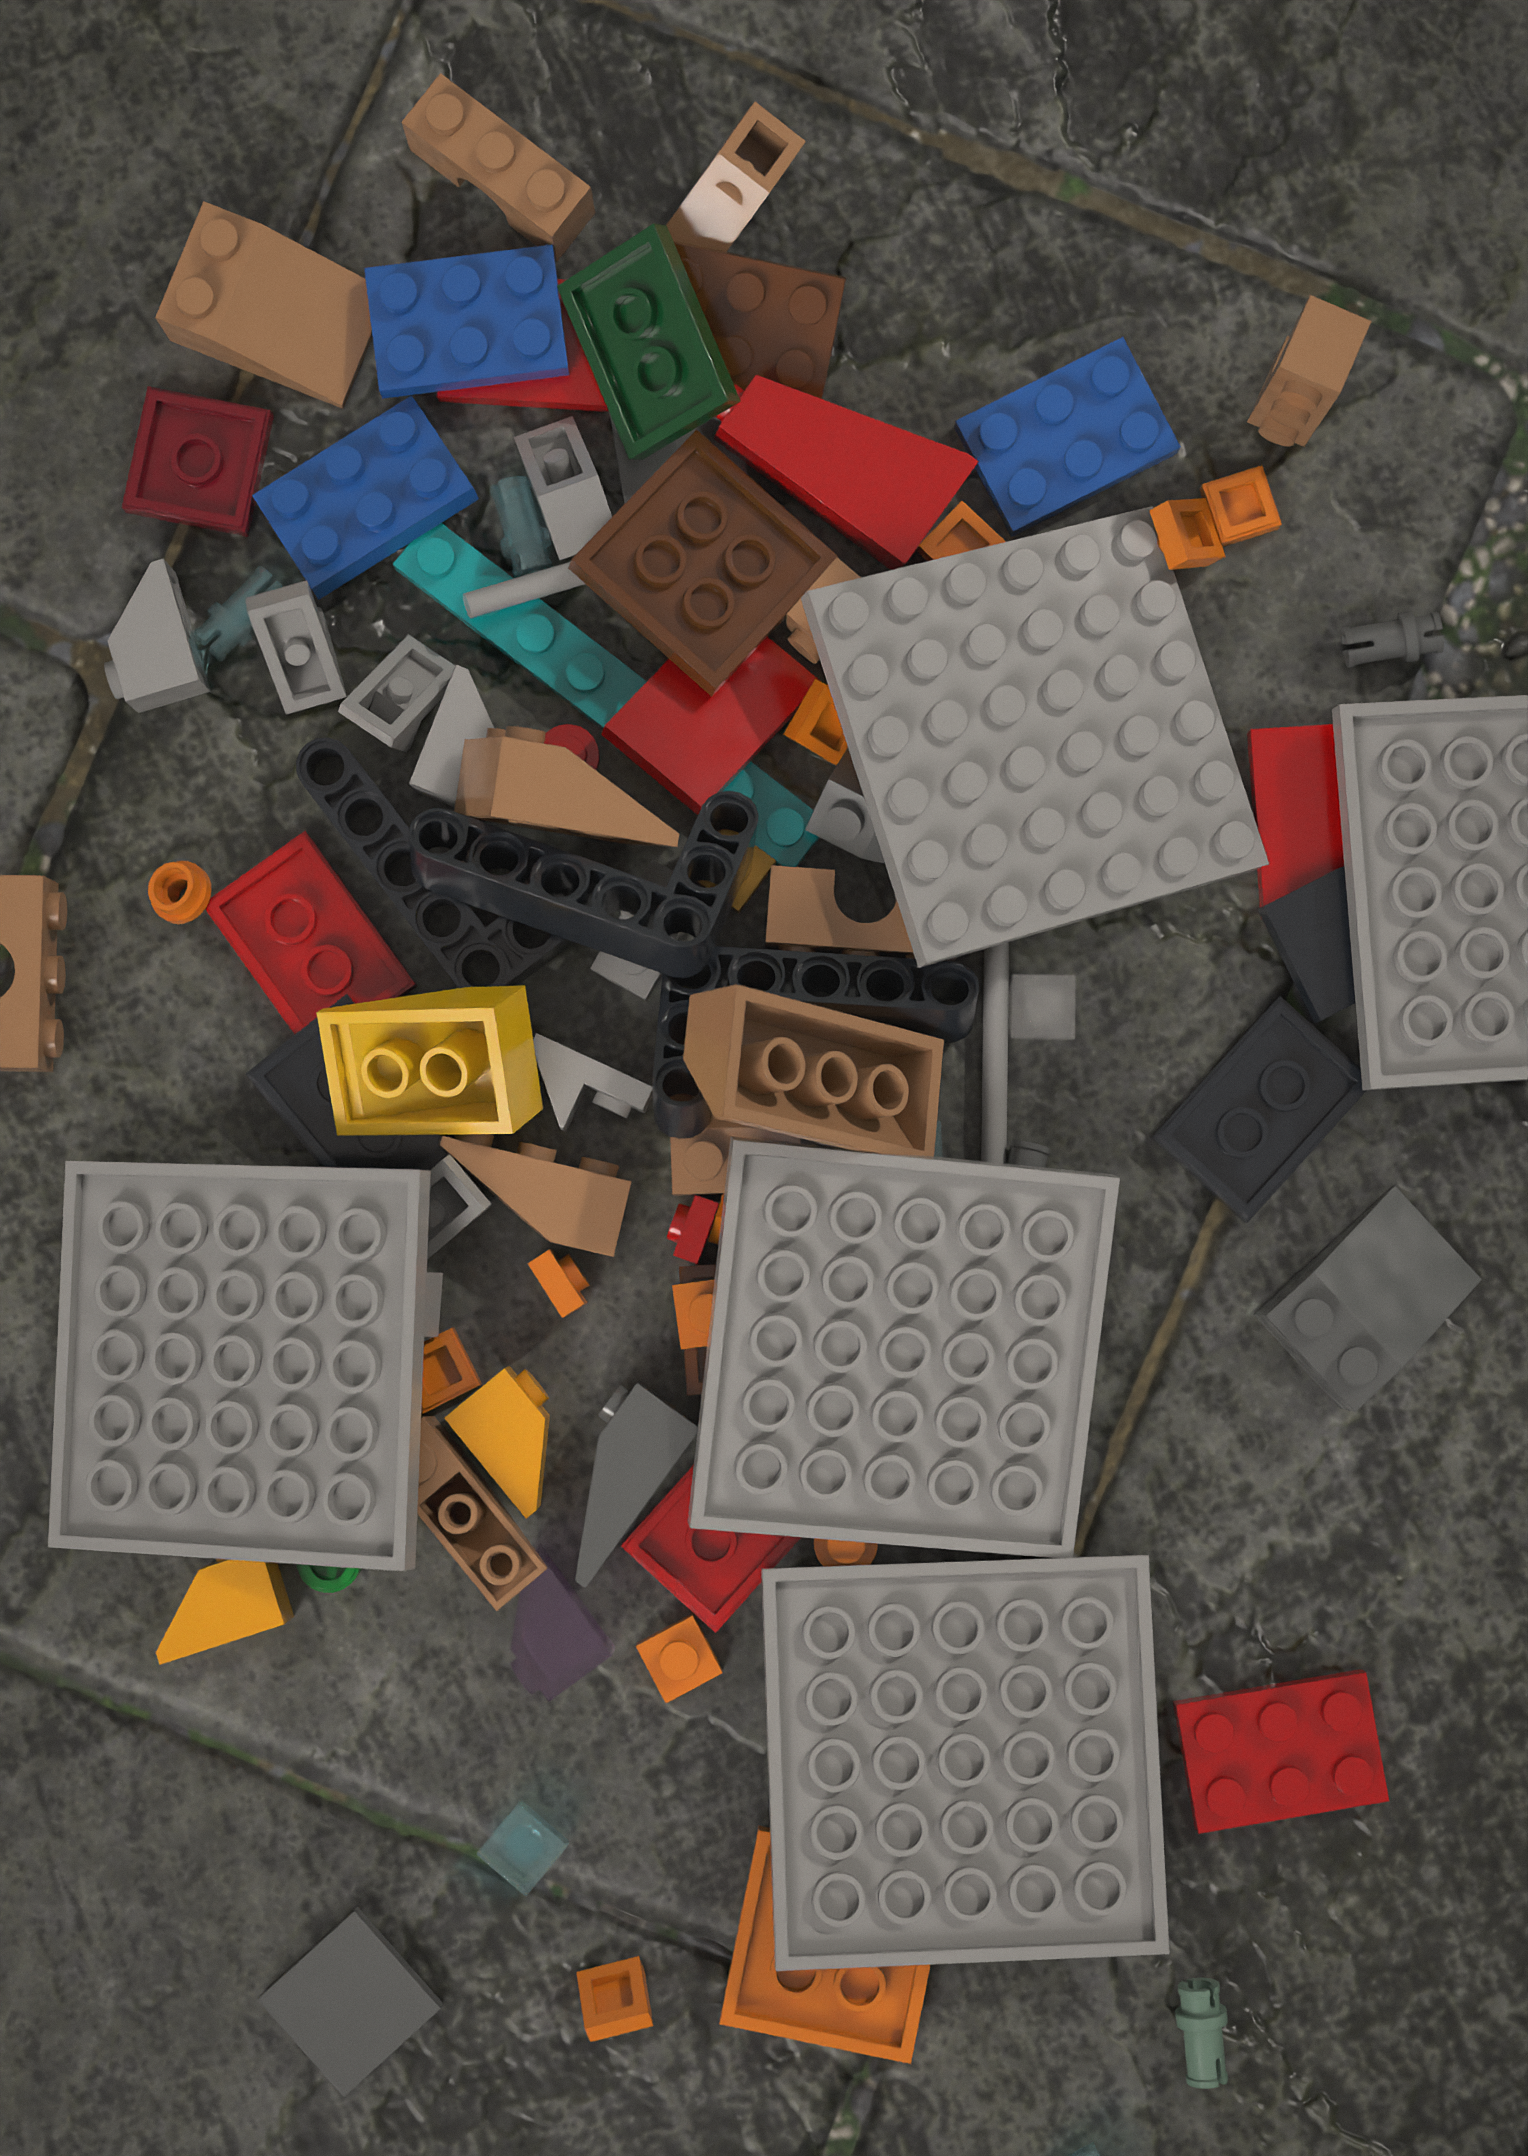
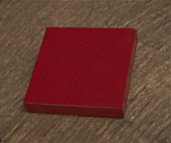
(197, 461)

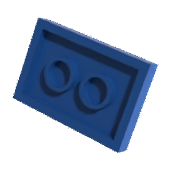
(466, 321)
(1067, 436)
(365, 497)

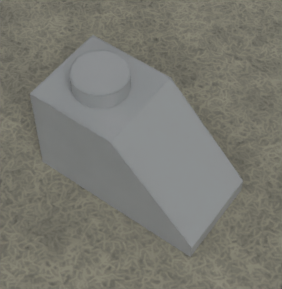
(564, 484)
(155, 645)
(458, 718)

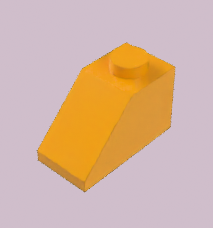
(508, 1434)
(225, 1605)

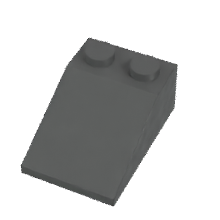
(1369, 1300)

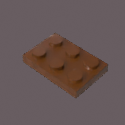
(767, 316)

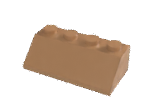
(814, 1071)

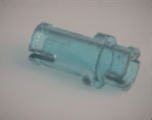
(523, 538)
(231, 617)

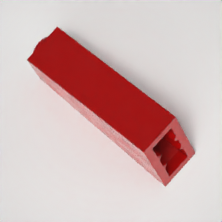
(845, 467)

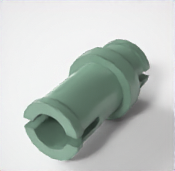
(1202, 2024)

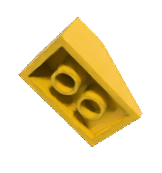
(432, 1063)

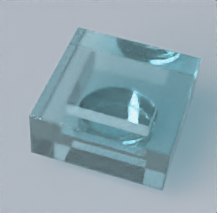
(523, 1847)

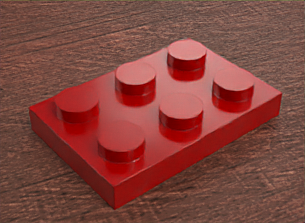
(1280, 1751)

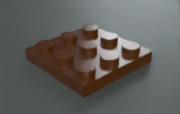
(702, 562)

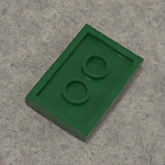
(648, 342)

